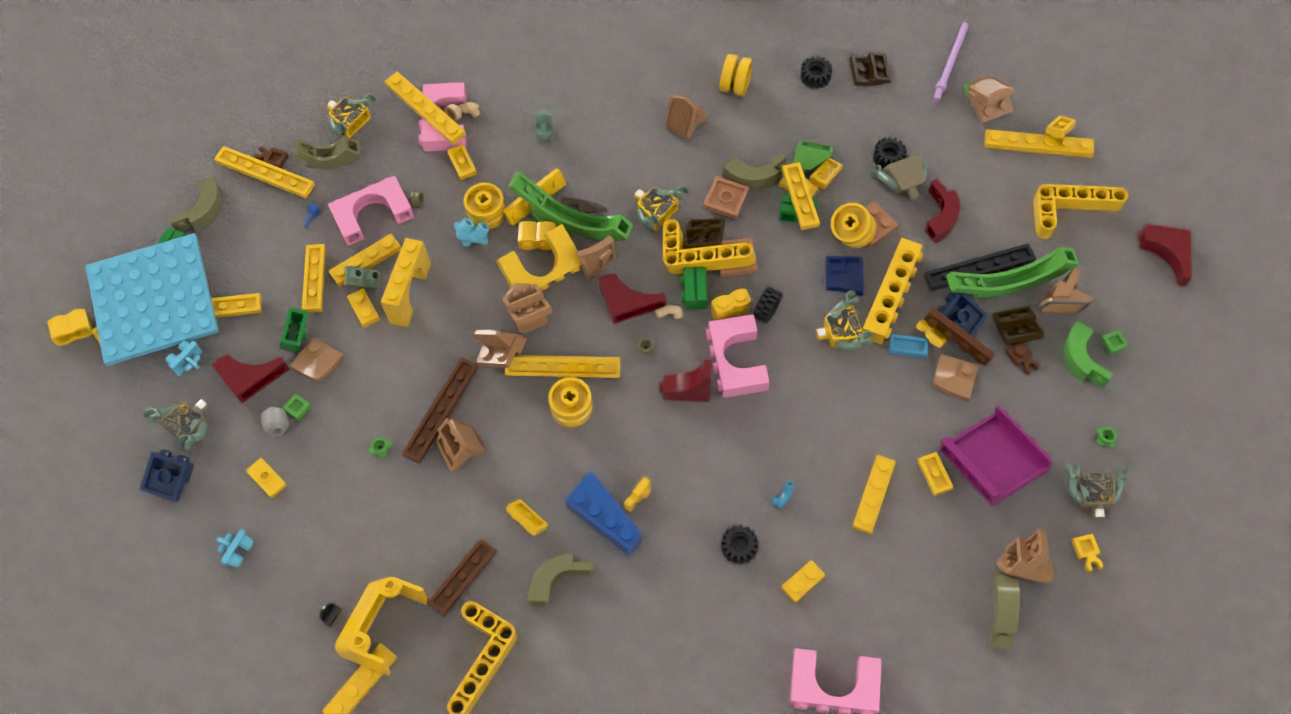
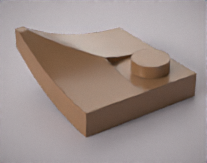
(597, 257)
(317, 360)
(955, 377)

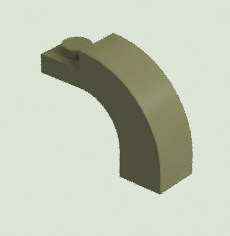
(328, 156)
(754, 177)
(204, 211)
(551, 572)
(1006, 611)

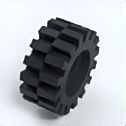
(816, 64)
(889, 145)
(767, 304)
(739, 532)

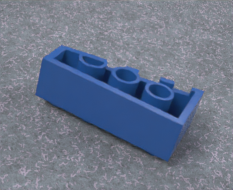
(601, 512)

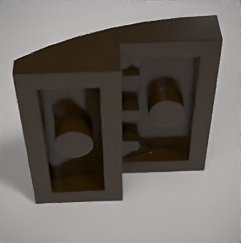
(869, 69)
(584, 205)
(704, 233)
(1017, 325)

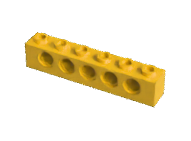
(907, 251)

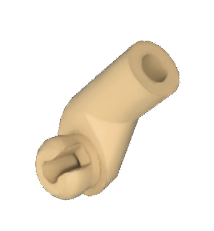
(669, 309)

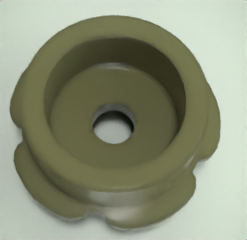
(417, 198)
(645, 342)

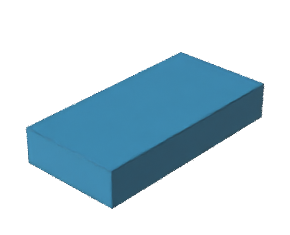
(908, 346)

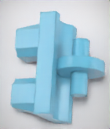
(471, 234)
(186, 359)
(230, 557)

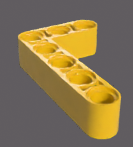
(1072, 197)
(700, 255)
(484, 659)

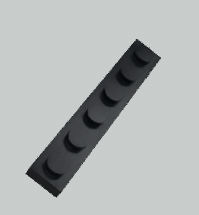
(985, 264)

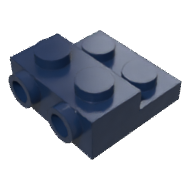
(963, 312)
(166, 475)

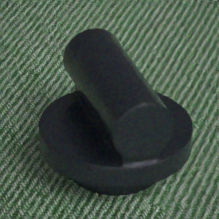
(329, 613)

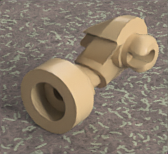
(454, 111)

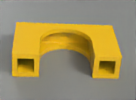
(565, 261)
(411, 262)

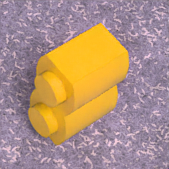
(531, 235)
(732, 305)
(70, 327)

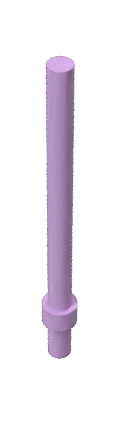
(942, 84)

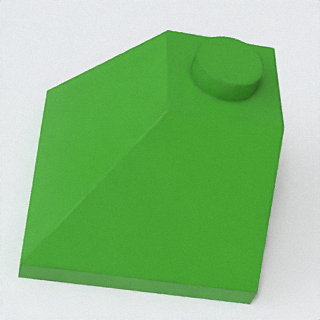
(811, 154)

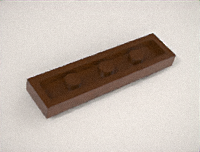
(960, 337)
(462, 577)

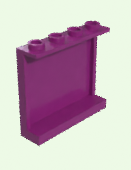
(996, 456)

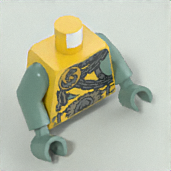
(349, 114)
(658, 205)
(843, 327)

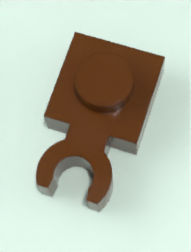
(274, 156)
(1022, 355)

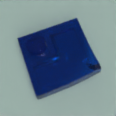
(845, 274)

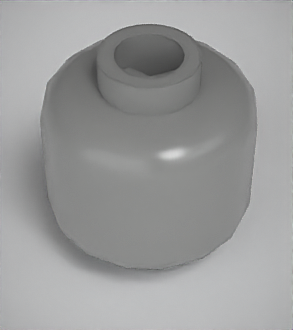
(274, 421)

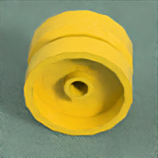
(736, 74)
(485, 204)
(853, 225)
(570, 402)

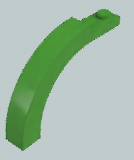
(575, 222)
(1015, 280)

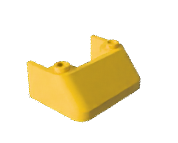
(353, 641)

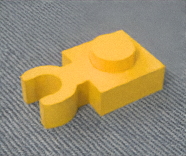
(934, 336)
(641, 491)
(1087, 549)

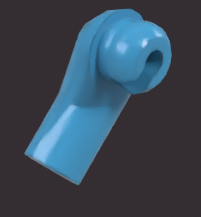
(787, 493)

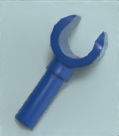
(314, 211)

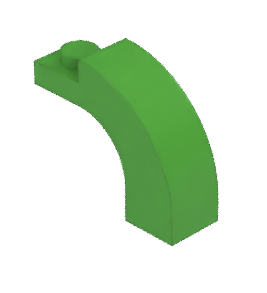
(1077, 358)

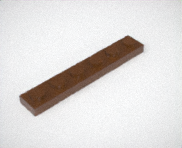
(440, 410)

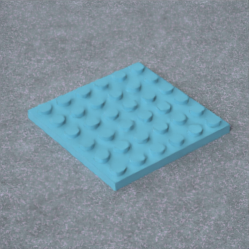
(151, 299)

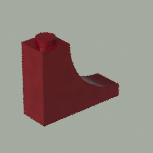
(1172, 246)
(626, 303)
(248, 379)
(688, 386)

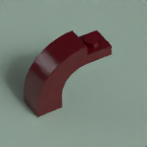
(943, 224)

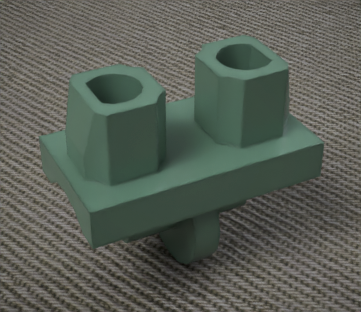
(544, 125)
(361, 277)

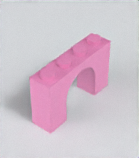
(441, 96)
(384, 192)
(735, 380)
(807, 693)

